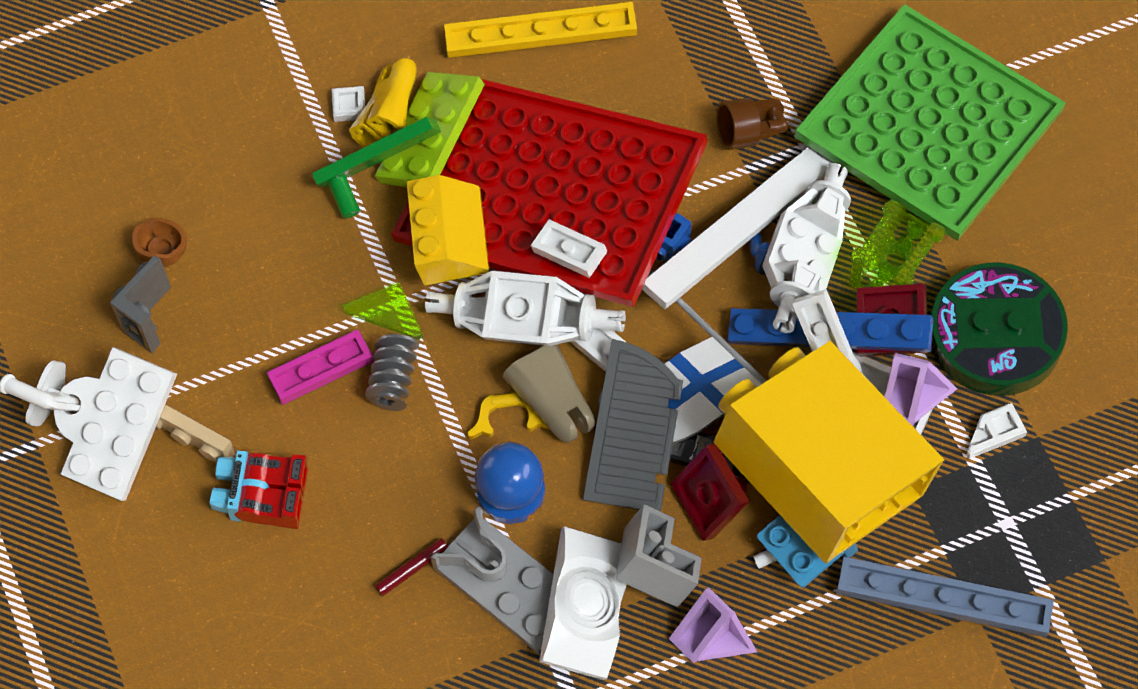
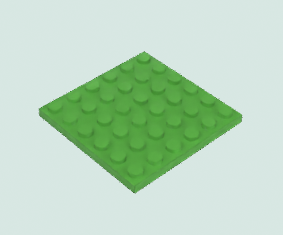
(930, 121)

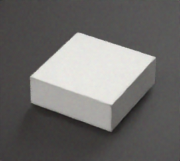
(347, 103)

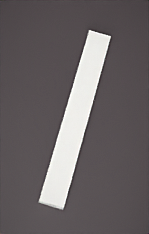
(735, 228)

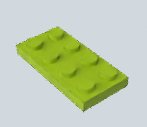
(449, 102)

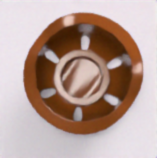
(162, 245)

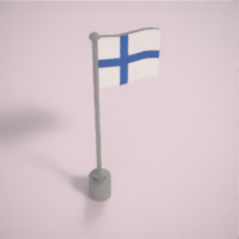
(707, 375)

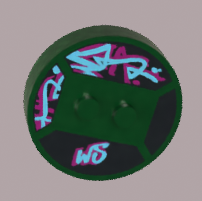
(998, 329)

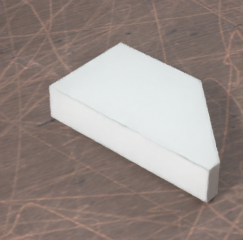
(996, 430)

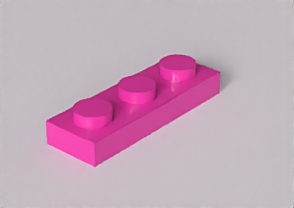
(320, 367)

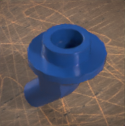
(758, 251)

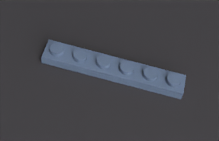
(945, 597)

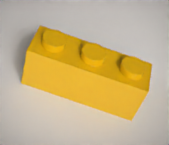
(447, 229)

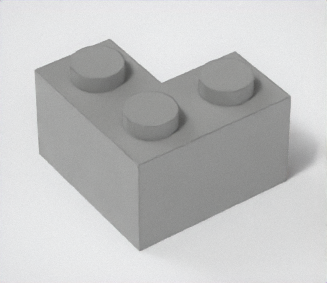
(652, 562)

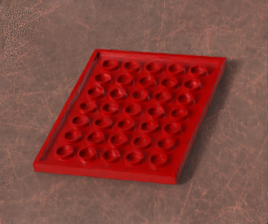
(573, 166)

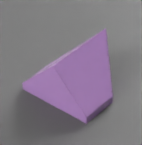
(916, 387)
(711, 631)

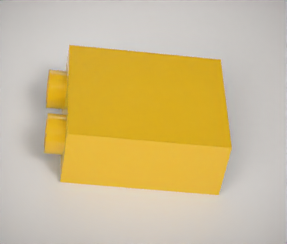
(825, 448)

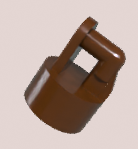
(747, 121)

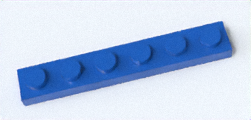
(862, 330)

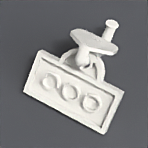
(111, 419)

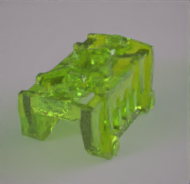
(882, 243)

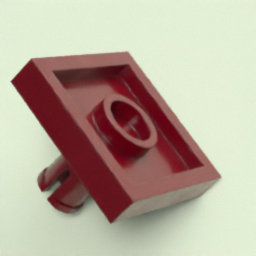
(891, 300)
(710, 492)

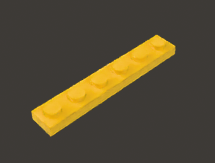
(540, 29)

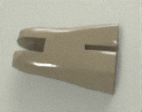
(551, 391)

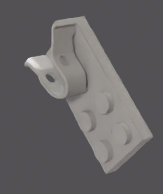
(499, 579)

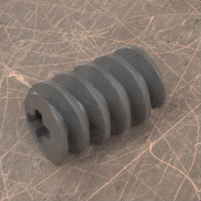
(391, 371)

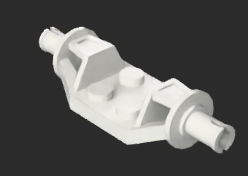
(806, 244)
(524, 309)

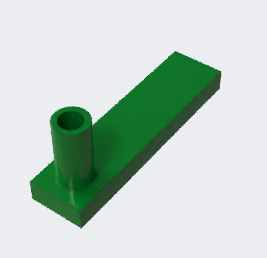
(336, 174)

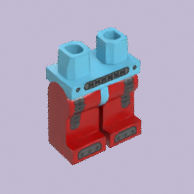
(262, 488)

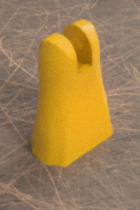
(388, 105)

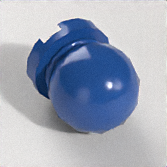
(510, 482)

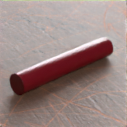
(410, 567)

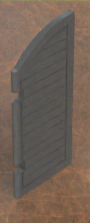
(632, 430)

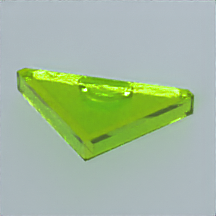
(386, 309)

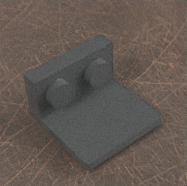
(137, 298)

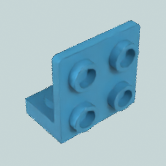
(794, 553)

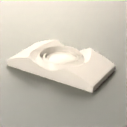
(583, 605)

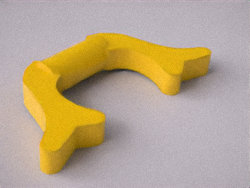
(502, 401)

